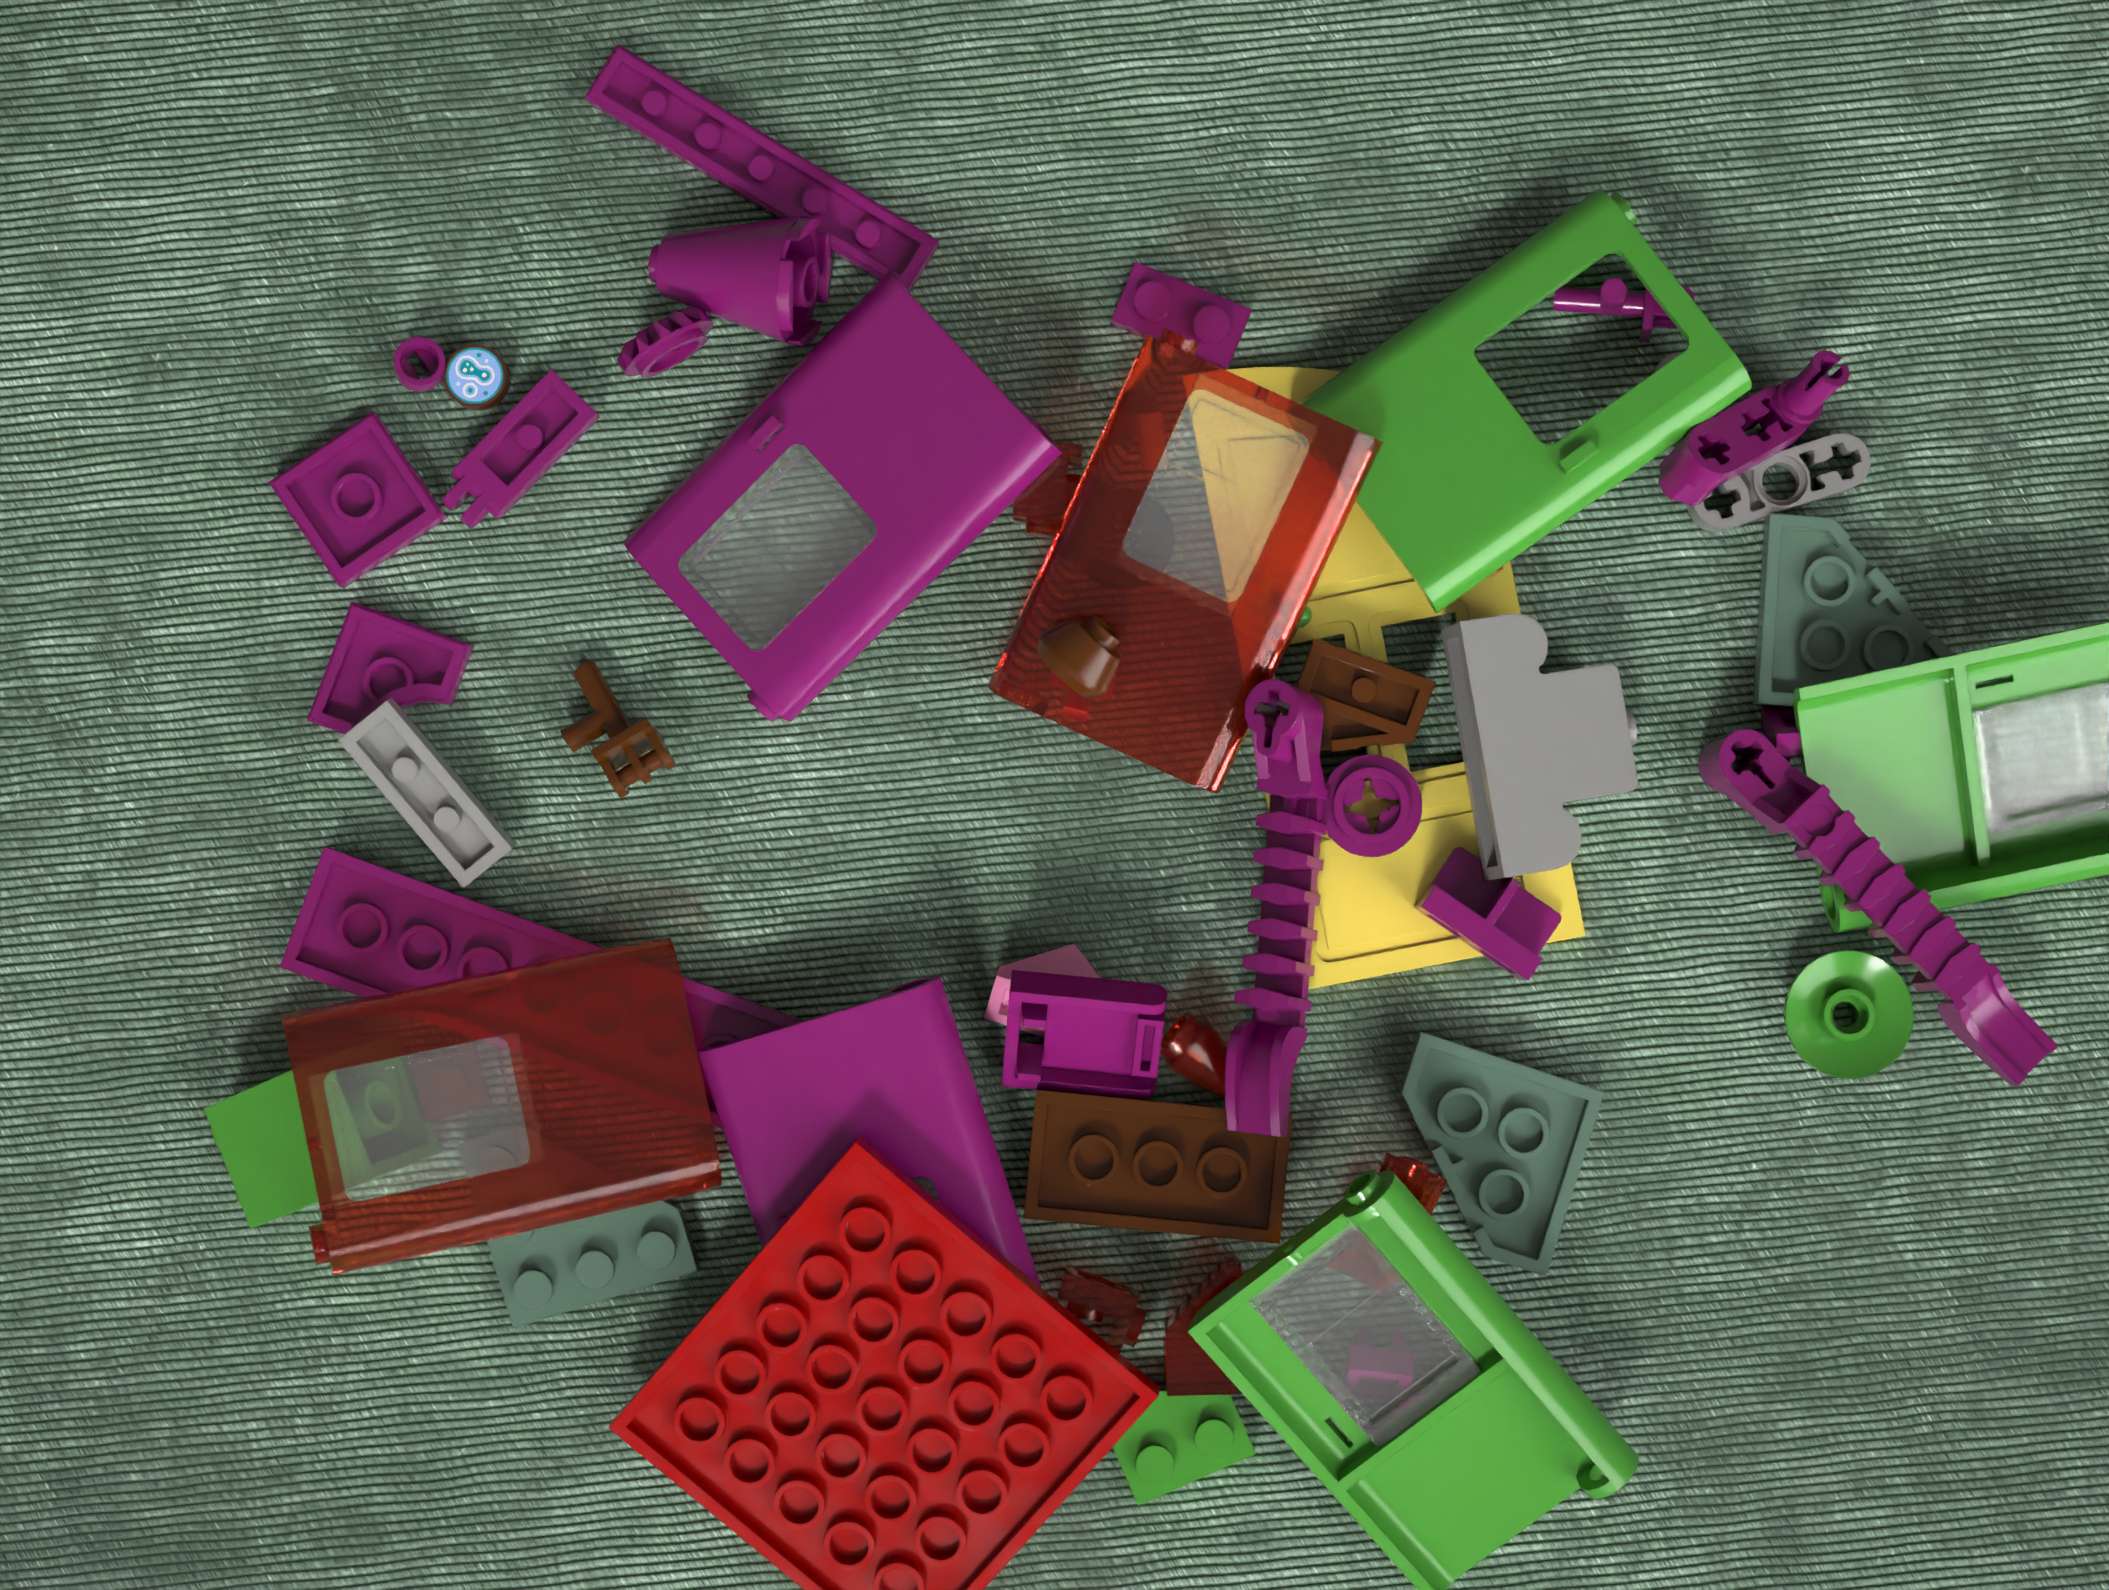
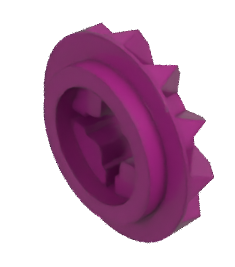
(665, 343)
(1394, 825)

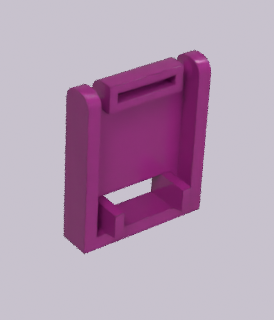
(1097, 1034)

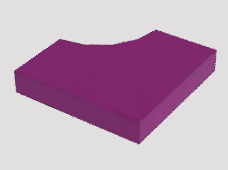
(382, 660)

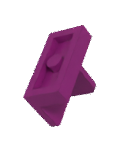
(1489, 915)

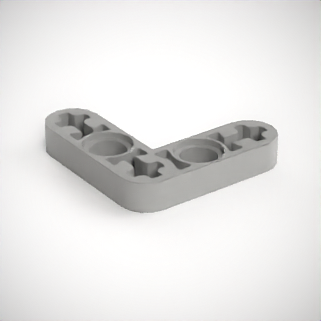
(1749, 496)

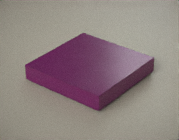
(358, 499)

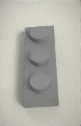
(427, 792)

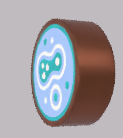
(476, 377)

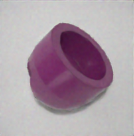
(429, 356)

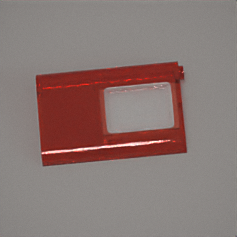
(1172, 543)
(506, 1121)

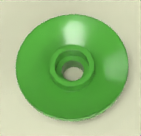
(1879, 1021)

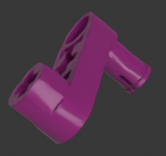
(1721, 449)

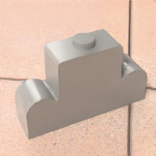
(1533, 741)

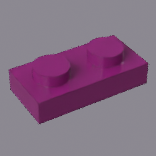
(1161, 301)

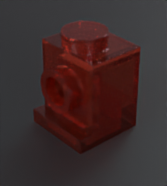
(1049, 496)

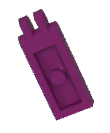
(520, 450)

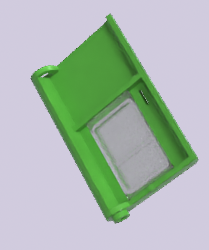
(1967, 780)
(1407, 1351)

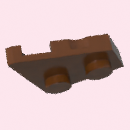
(1363, 697)

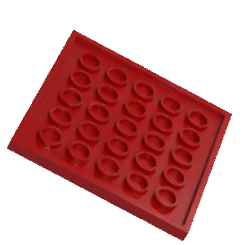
(883, 1394)

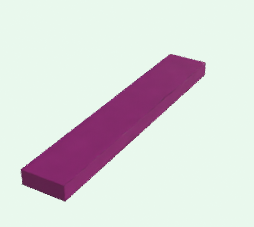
(758, 167)

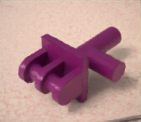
(1616, 300)

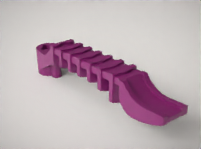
(1289, 768)
(1975, 995)

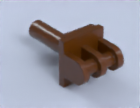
(625, 741)

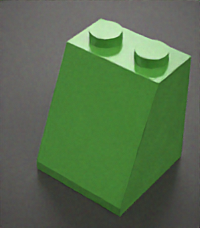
(265, 1149)

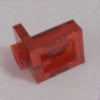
(1094, 1296)

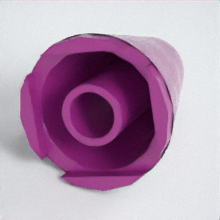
(750, 274)

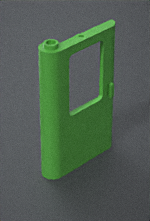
(1458, 466)

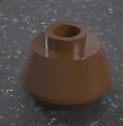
(1081, 653)

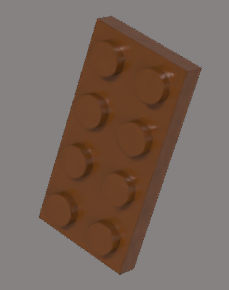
(1153, 1168)

